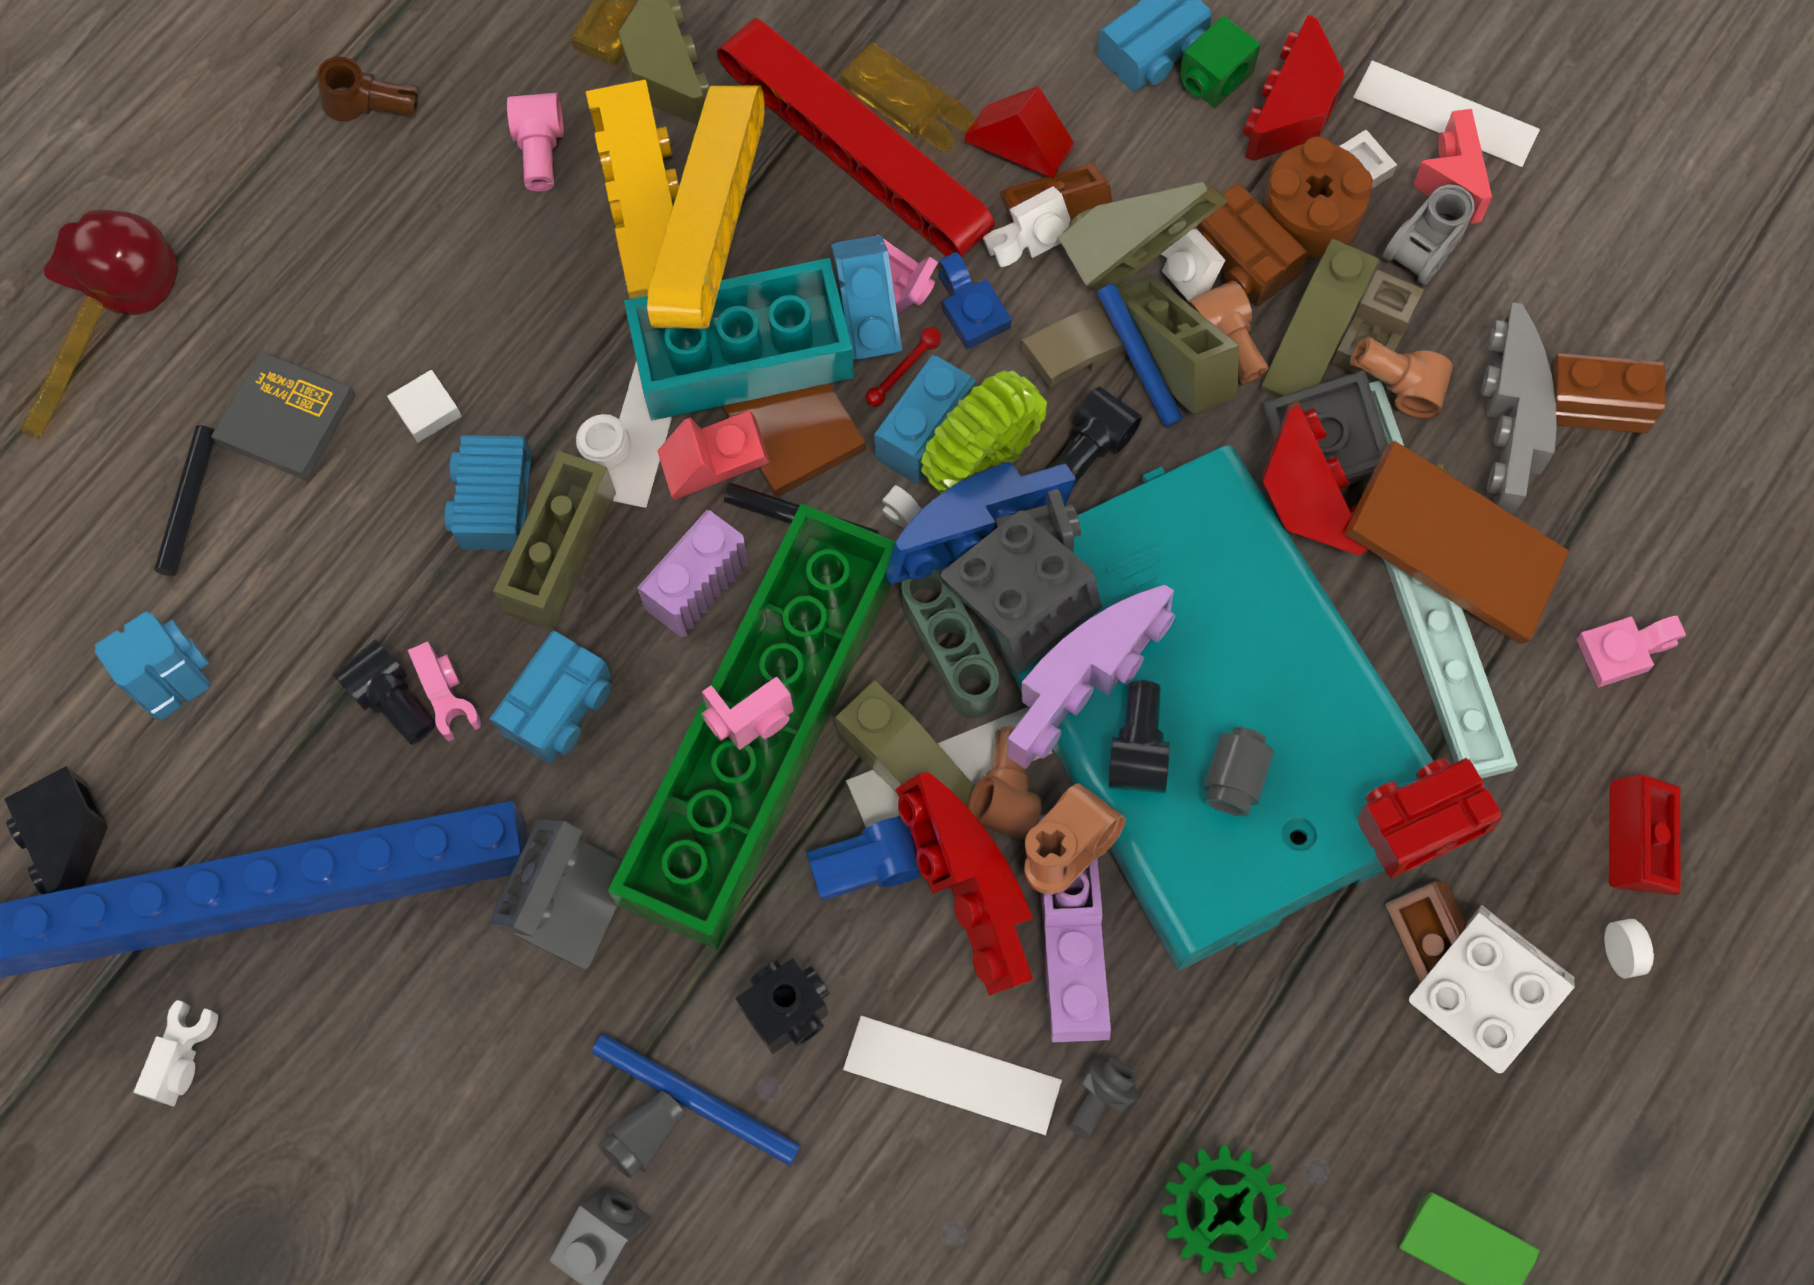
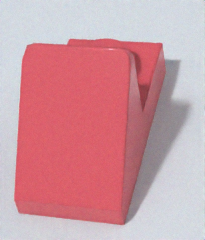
(1459, 163)
(709, 455)

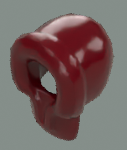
(115, 260)

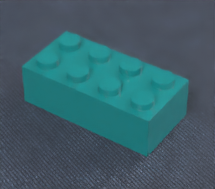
(763, 340)

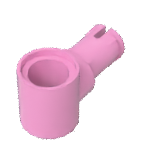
(536, 125)

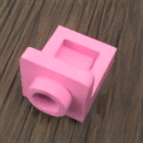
(909, 278)
(757, 715)

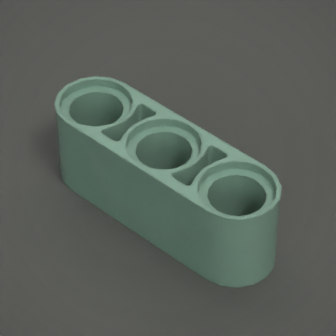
(955, 664)

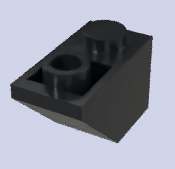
(59, 829)

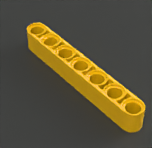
(706, 209)

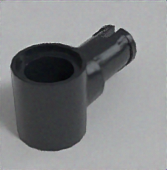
(1101, 426)
(379, 683)
(1139, 753)

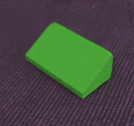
(1466, 1245)

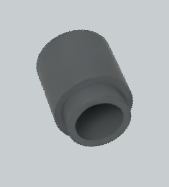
(1238, 771)

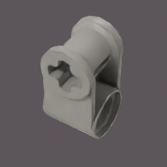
(1427, 238)

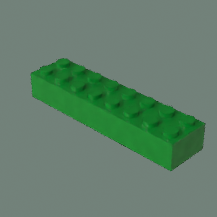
(725, 802)

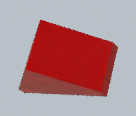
(1023, 131)

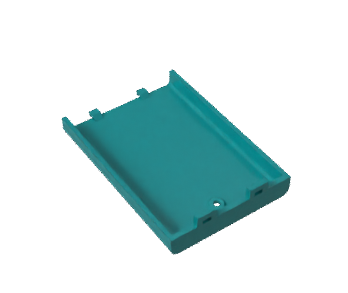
(1248, 651)

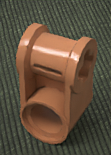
(1070, 839)

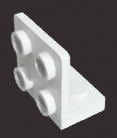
(1492, 990)

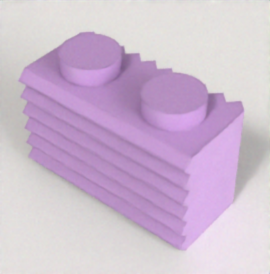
(694, 573)

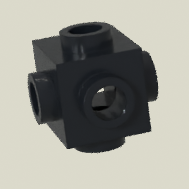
(779, 1024)

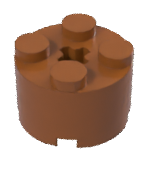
(1318, 194)

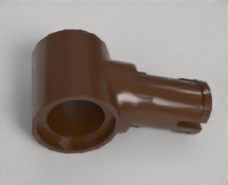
(364, 92)

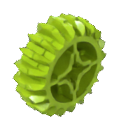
(984, 430)

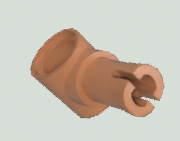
(1231, 313)
(1416, 377)
(1003, 797)

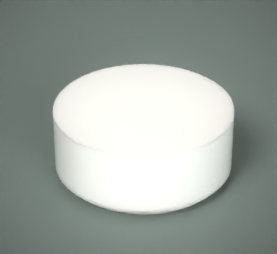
(603, 440)
(1628, 948)

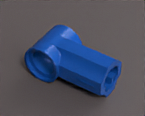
(879, 856)

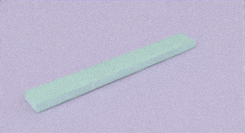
(1448, 656)

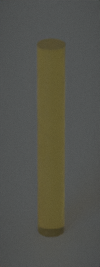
(62, 368)

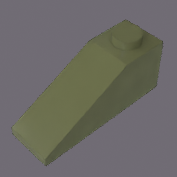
(1127, 234)
(1320, 320)
(1187, 348)
(895, 742)

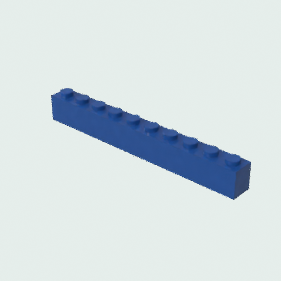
(259, 888)

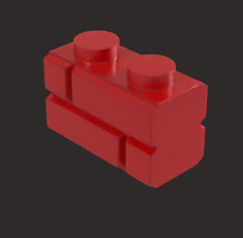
(1428, 815)

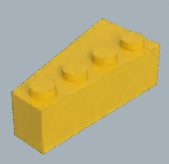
(635, 176)

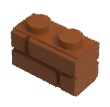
(1254, 246)
(1608, 392)

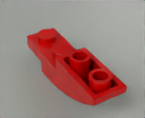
(962, 856)

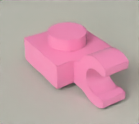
(1622, 651)
(438, 678)

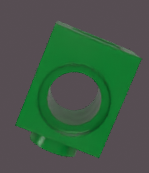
(1219, 61)

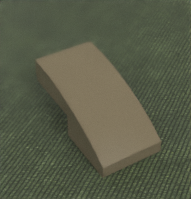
(1380, 315)
(1073, 344)

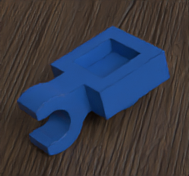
(971, 309)

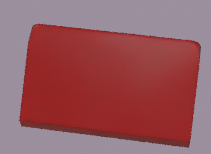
(1644, 835)

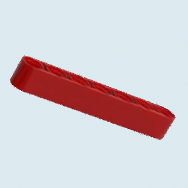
(856, 139)

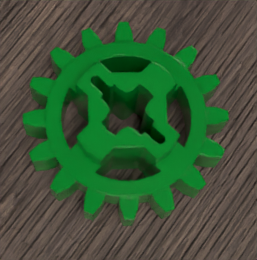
(1245, 1232)

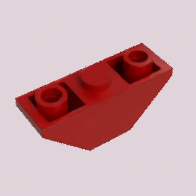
(1297, 96)
(1306, 484)

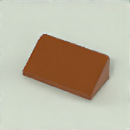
(1080, 187)
(1427, 924)

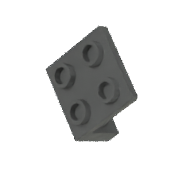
(1025, 588)
(559, 893)

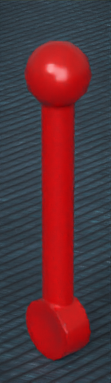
(929, 340)

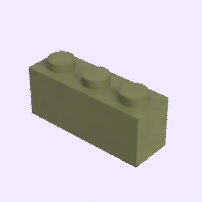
(555, 540)

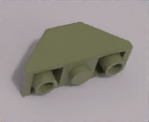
(664, 58)

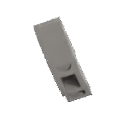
(1523, 401)

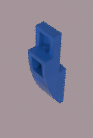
(968, 514)

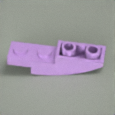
(1096, 654)
(1076, 960)

